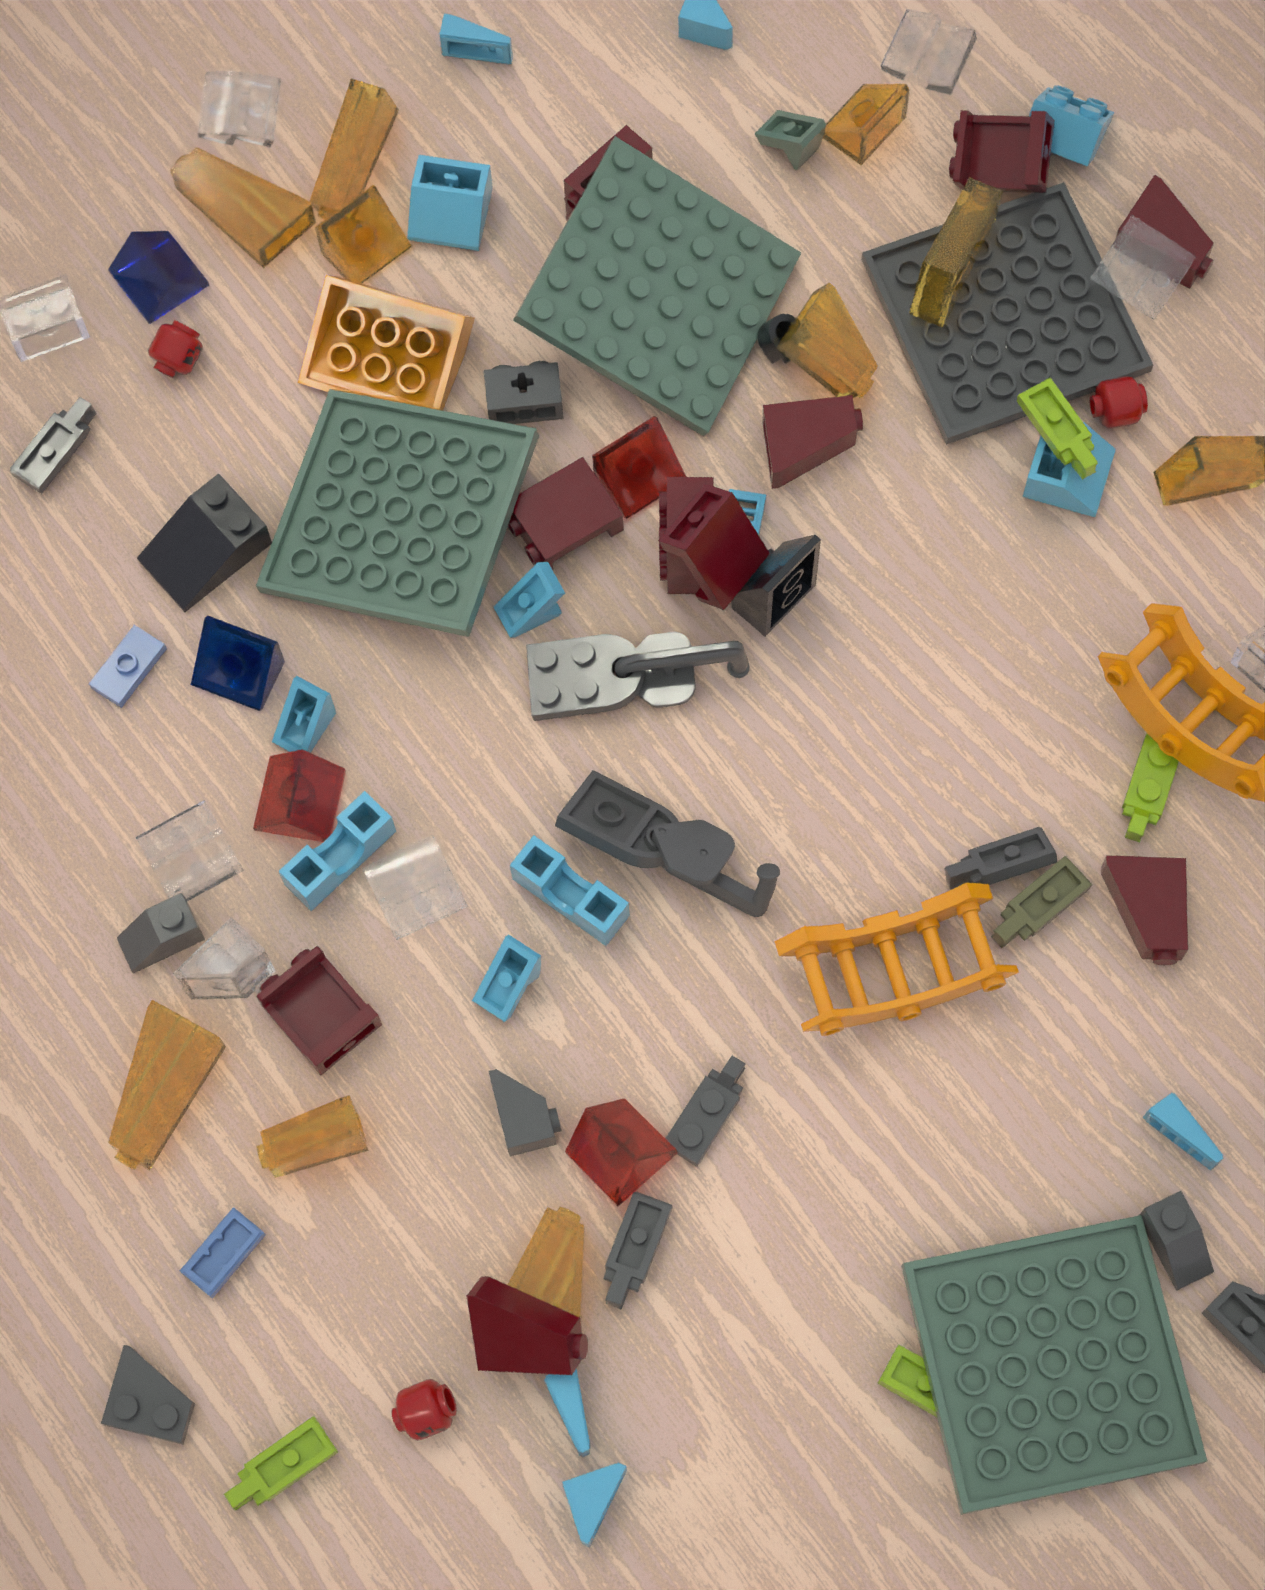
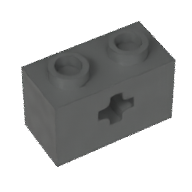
(538, 404)

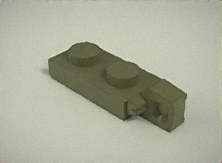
(1041, 902)

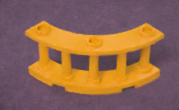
(1216, 687)
(882, 931)

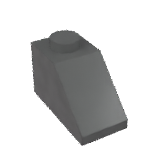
(160, 933)
(523, 1115)
(1177, 1240)

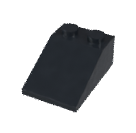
(204, 543)
(779, 583)

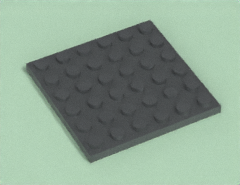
(1017, 320)

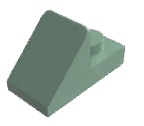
(794, 133)

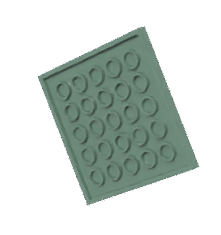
(658, 286)
(398, 512)
(1052, 1364)

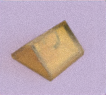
(867, 119)
(361, 237)

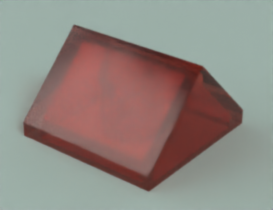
(637, 467)
(300, 796)
(618, 1148)

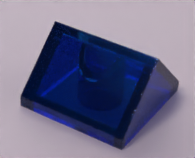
(156, 273)
(236, 663)

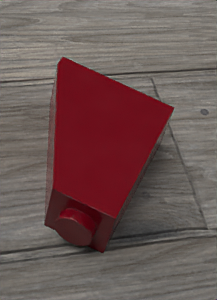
(1167, 215)
(807, 434)
(1151, 903)
(522, 1331)

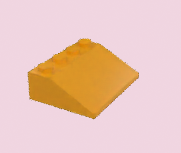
(384, 345)

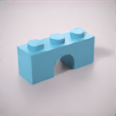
(358, 834)
(585, 904)

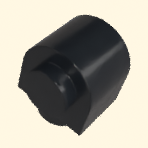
(772, 333)

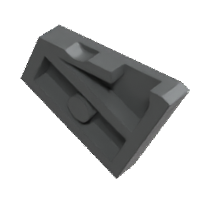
(1241, 1319)
(146, 1401)

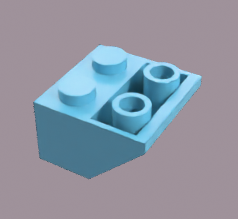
(1077, 123)
(449, 202)
(1061, 485)

